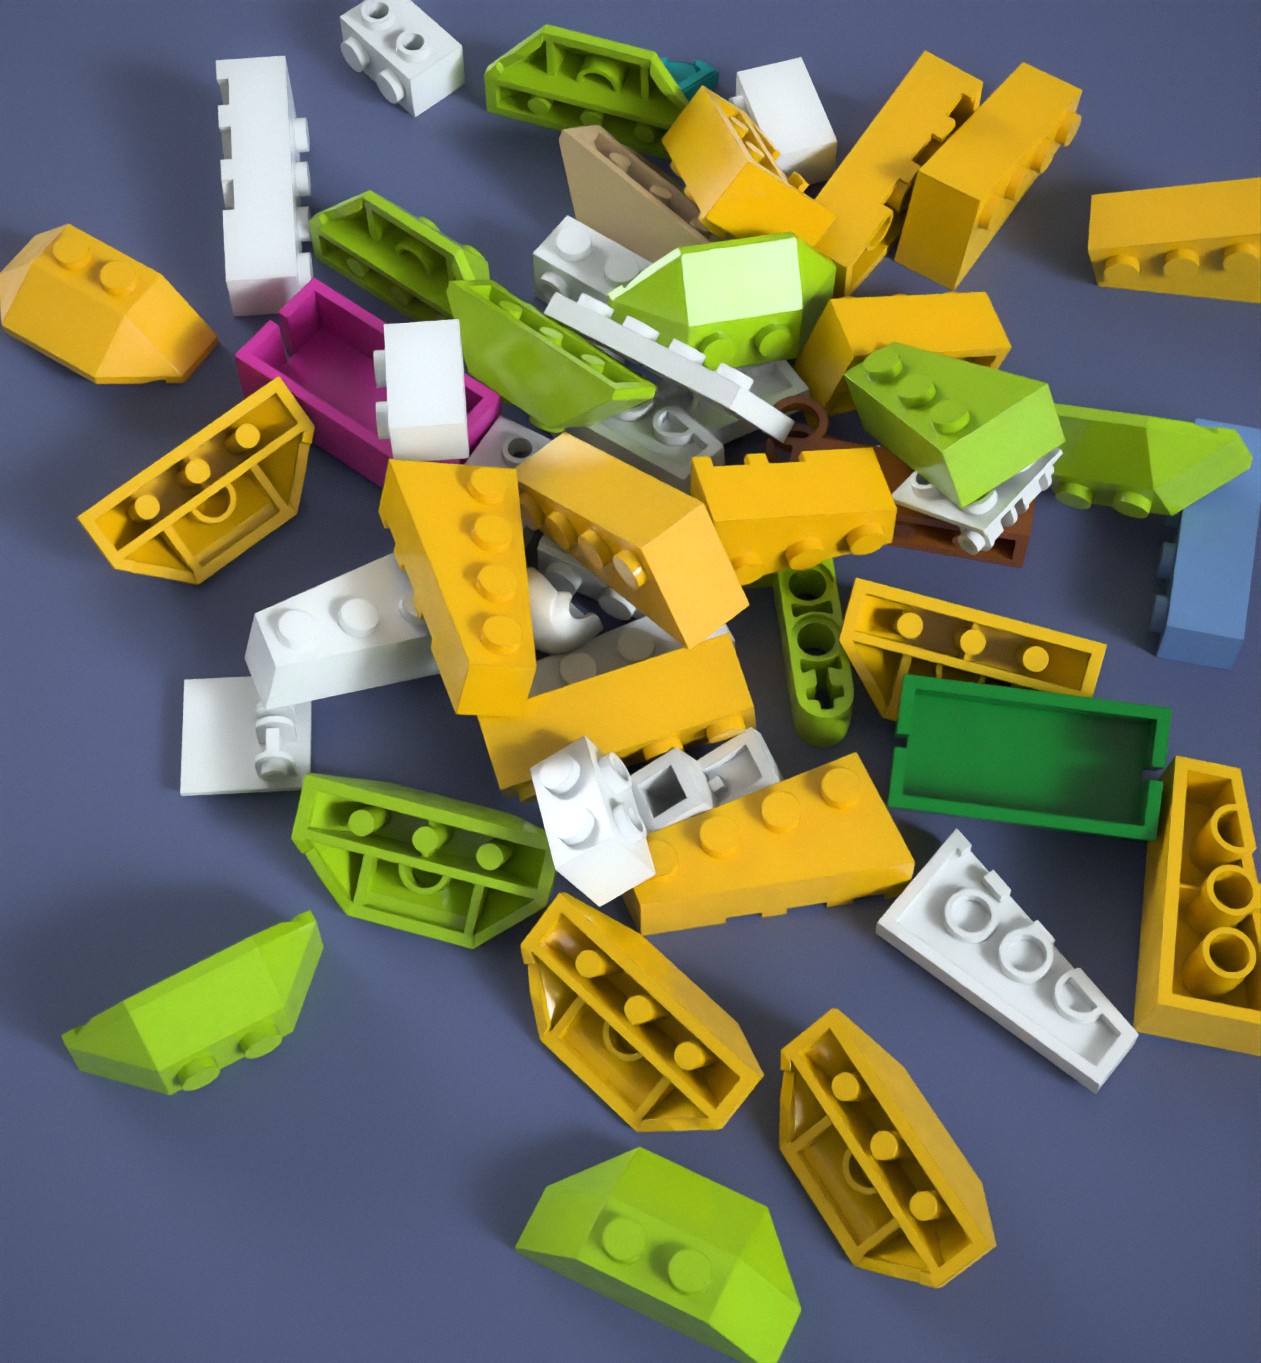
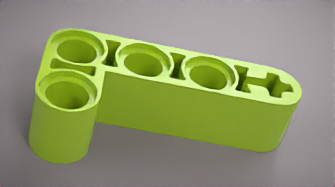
(813, 626)

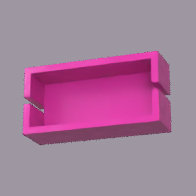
(335, 377)

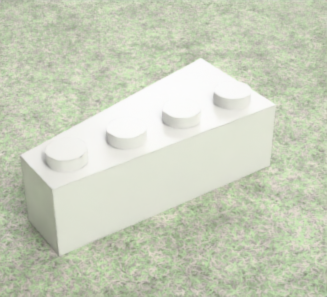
(263, 185)
(340, 638)

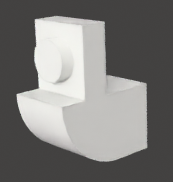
(683, 787)

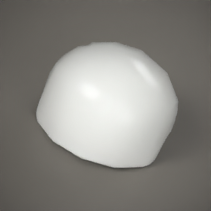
(555, 620)

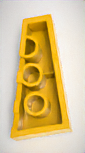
(984, 173)
(467, 565)

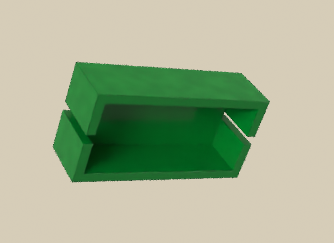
(1028, 758)

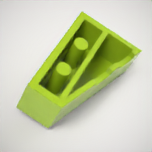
(954, 418)

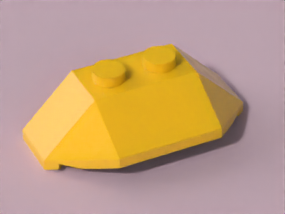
(100, 311)
(209, 493)
(913, 634)
(634, 1023)
(878, 1158)

